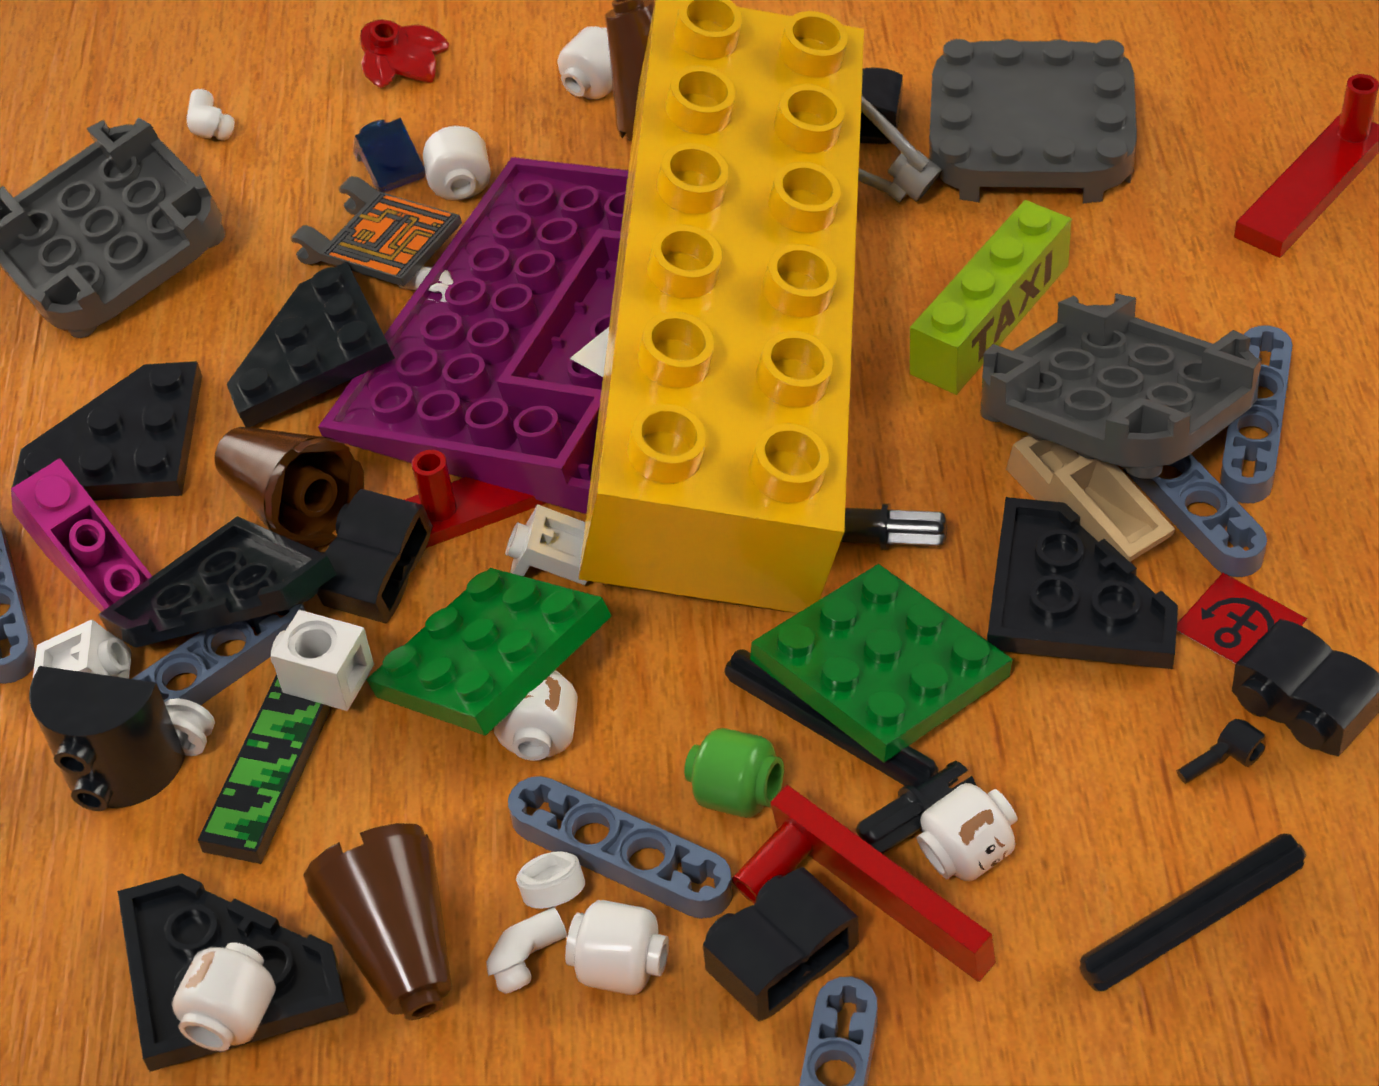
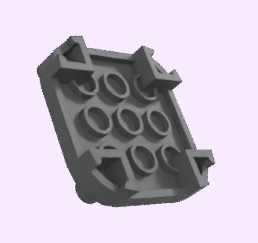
(1033, 116)
(106, 227)
(1120, 386)

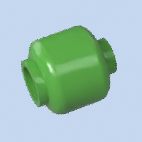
(734, 772)

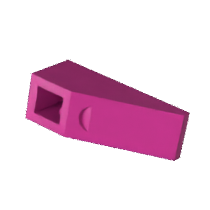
(77, 535)

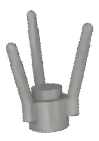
(911, 170)

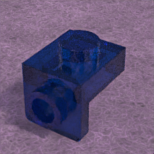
(388, 154)

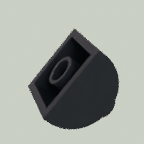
(106, 736)

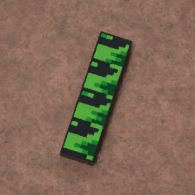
(263, 776)

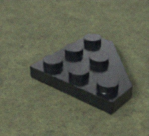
(310, 347)
(127, 438)
(219, 582)
(1073, 595)
(175, 920)

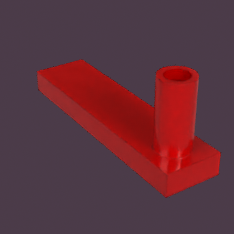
(1316, 175)
(461, 504)
(810, 831)

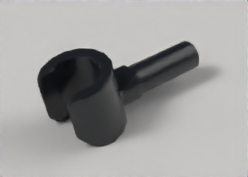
(1236, 740)

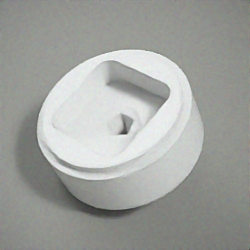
(550, 880)

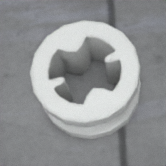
(191, 724)

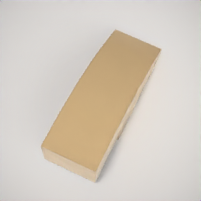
(1094, 489)

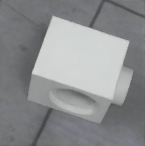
(322, 659)

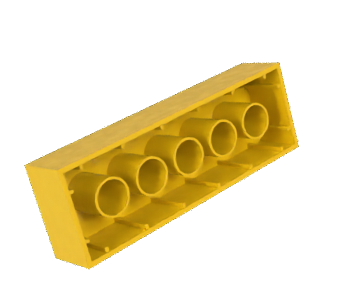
(731, 312)

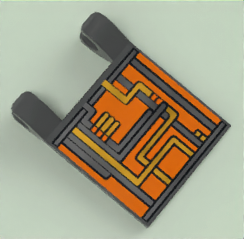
(385, 237)

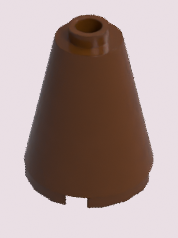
(627, 37)
(290, 480)
(388, 915)

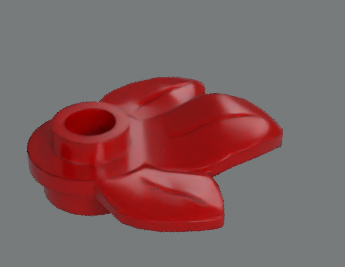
(399, 51)

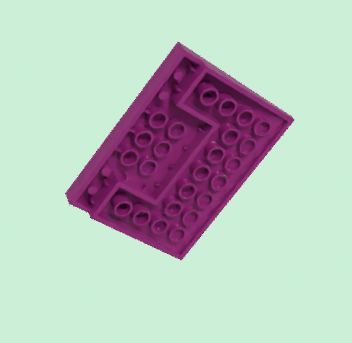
(493, 364)

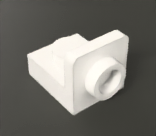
(548, 543)
(87, 650)

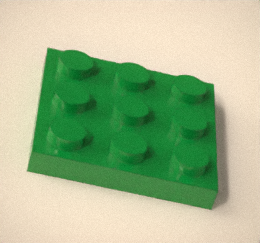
(488, 649)
(880, 661)

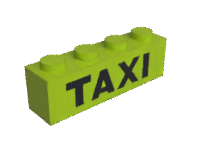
(989, 296)

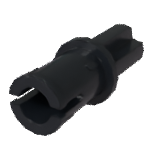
(894, 527)
(903, 815)

